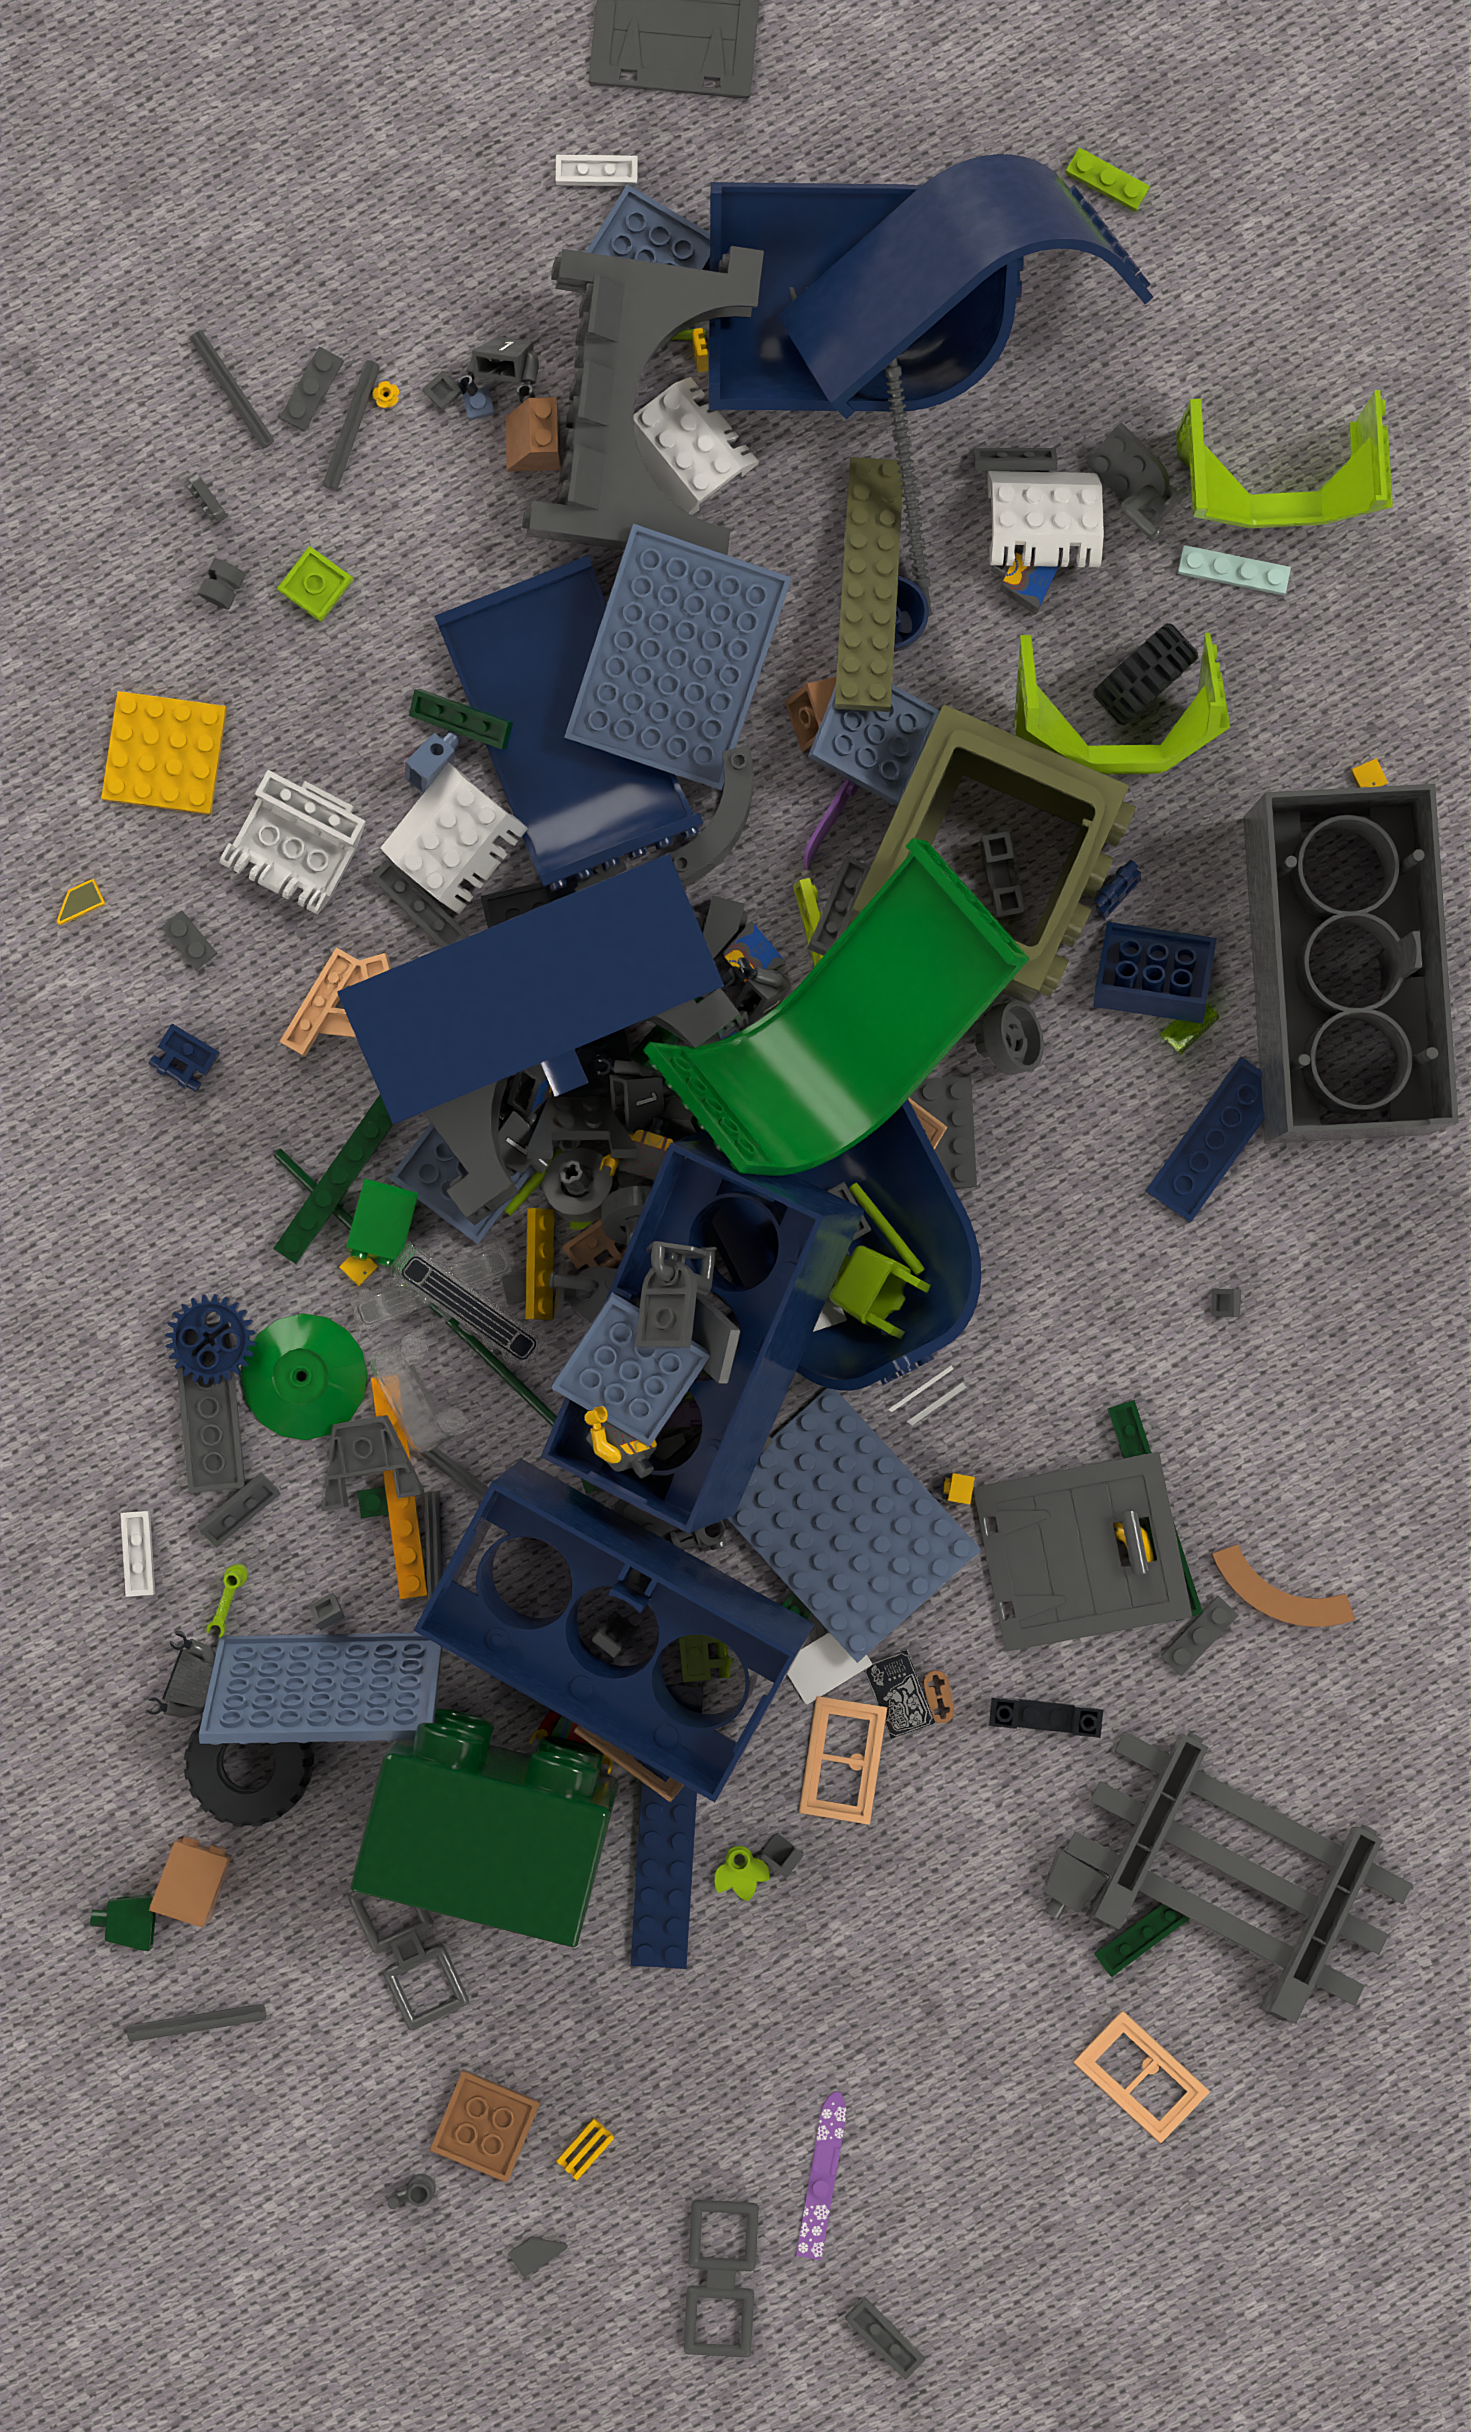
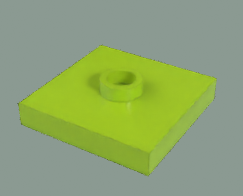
(315, 584)

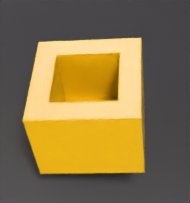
(959, 1488)

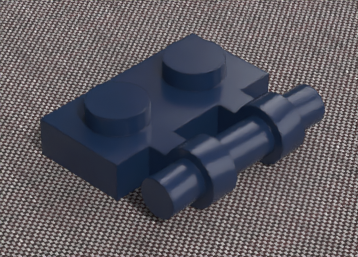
(1118, 889)
(190, 1051)

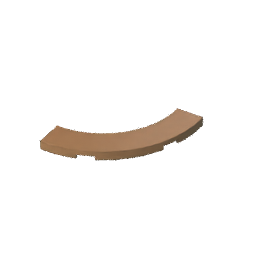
(1276, 1603)

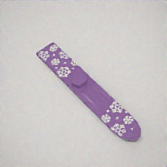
(822, 2177)

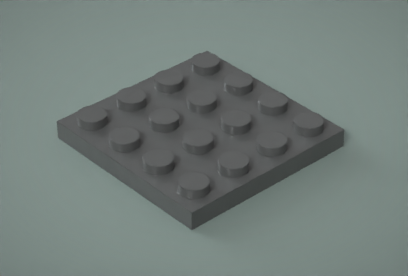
(952, 1105)

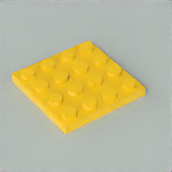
(164, 753)

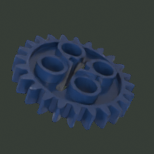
(196, 1319)

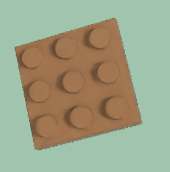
(485, 2125)

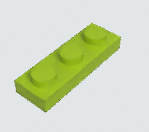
(1107, 179)

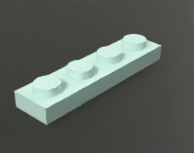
(1234, 570)

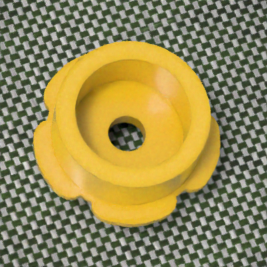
(391, 399)

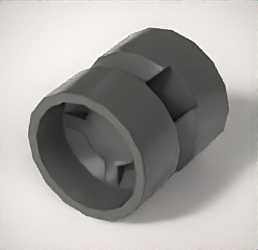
(221, 584)

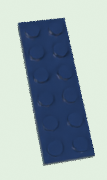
(1211, 1142)

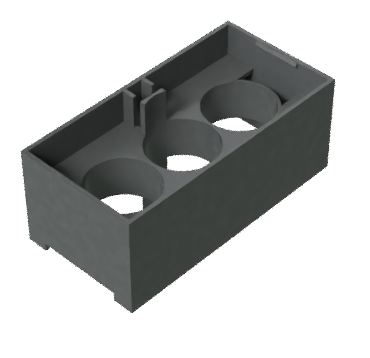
(1404, 919)

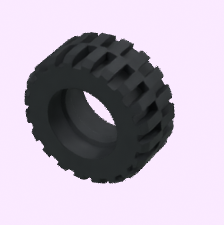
(1145, 674)

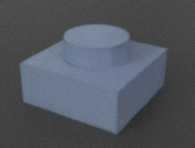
(479, 405)

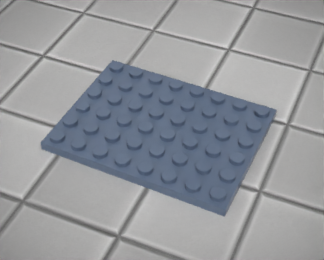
(677, 656)
(848, 1525)
(321, 1688)

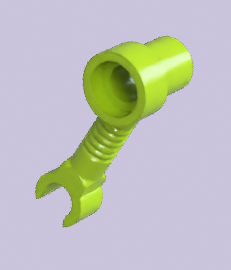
(241, 1574)

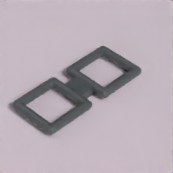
(410, 1954)
(721, 2278)

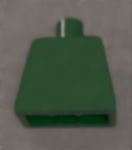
(127, 1921)

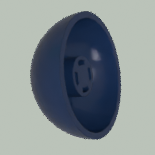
(911, 614)

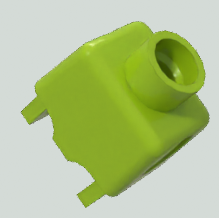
(872, 1288)

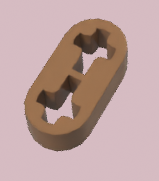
(945, 1695)

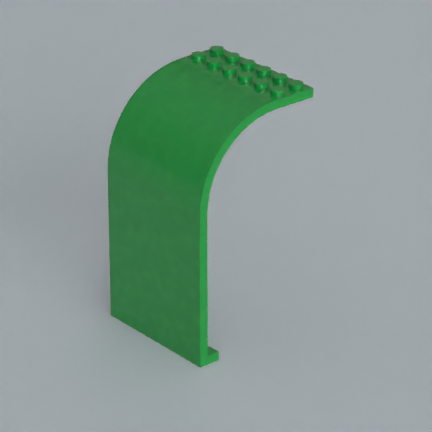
(854, 1030)

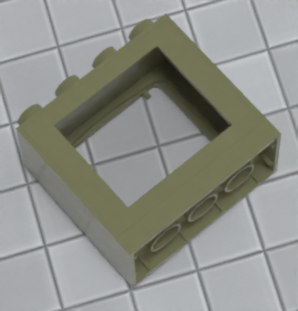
(1033, 775)

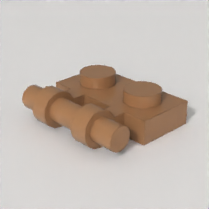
(590, 1245)

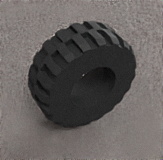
(247, 1805)

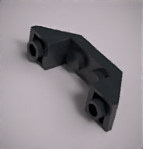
(1046, 1716)

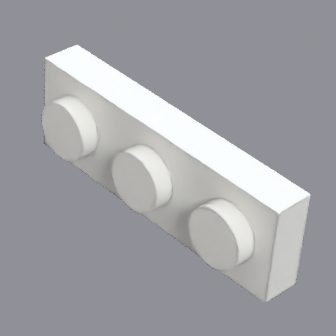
(596, 170)
(137, 1553)

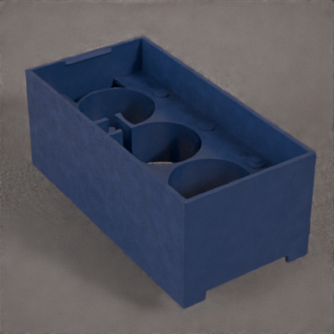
(531, 991)
(772, 1321)
(557, 1669)

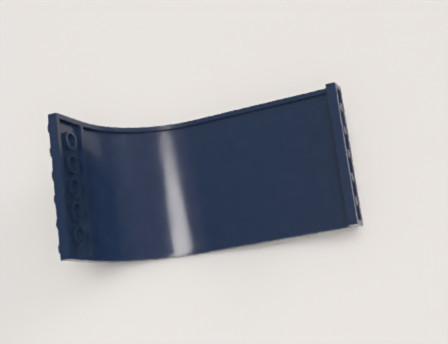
(932, 257)
(525, 662)

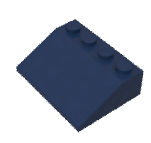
(1154, 972)

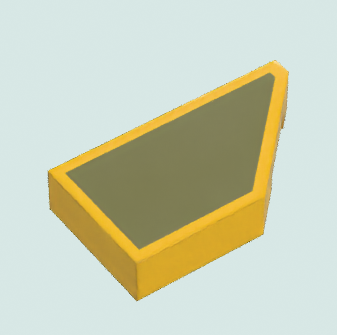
(80, 901)

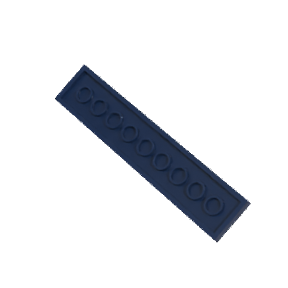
(665, 1865)

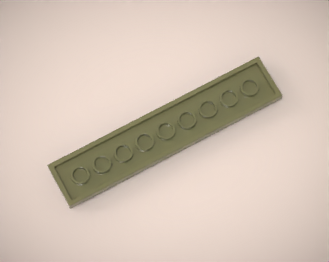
(869, 585)

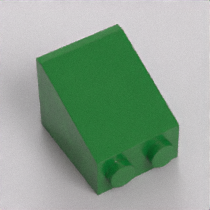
(381, 1222)

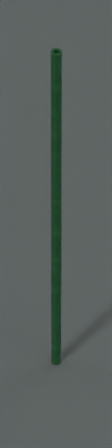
(470, 1340)

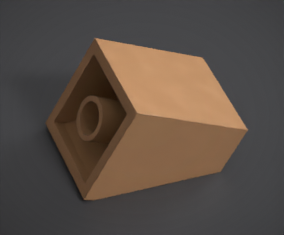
(534, 436)
(808, 708)
(191, 1882)

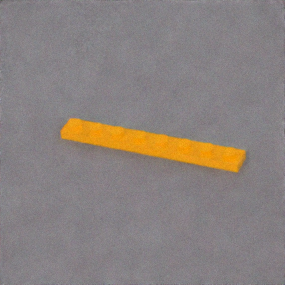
(402, 1518)

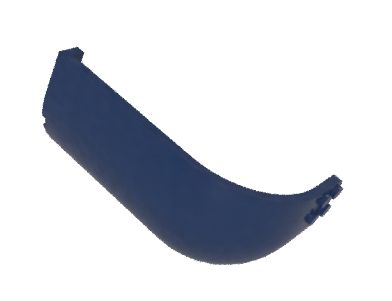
(802, 236)
(918, 1200)

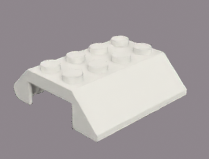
(688, 446)
(1046, 514)
(451, 838)
(295, 842)

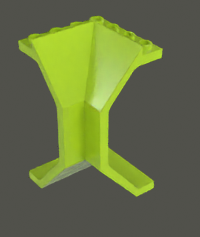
(1353, 491)
(1045, 726)

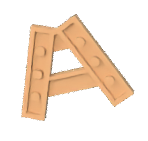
(318, 1009)

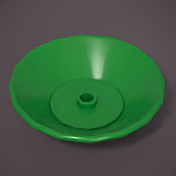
(333, 1380)

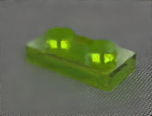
(1183, 1034)

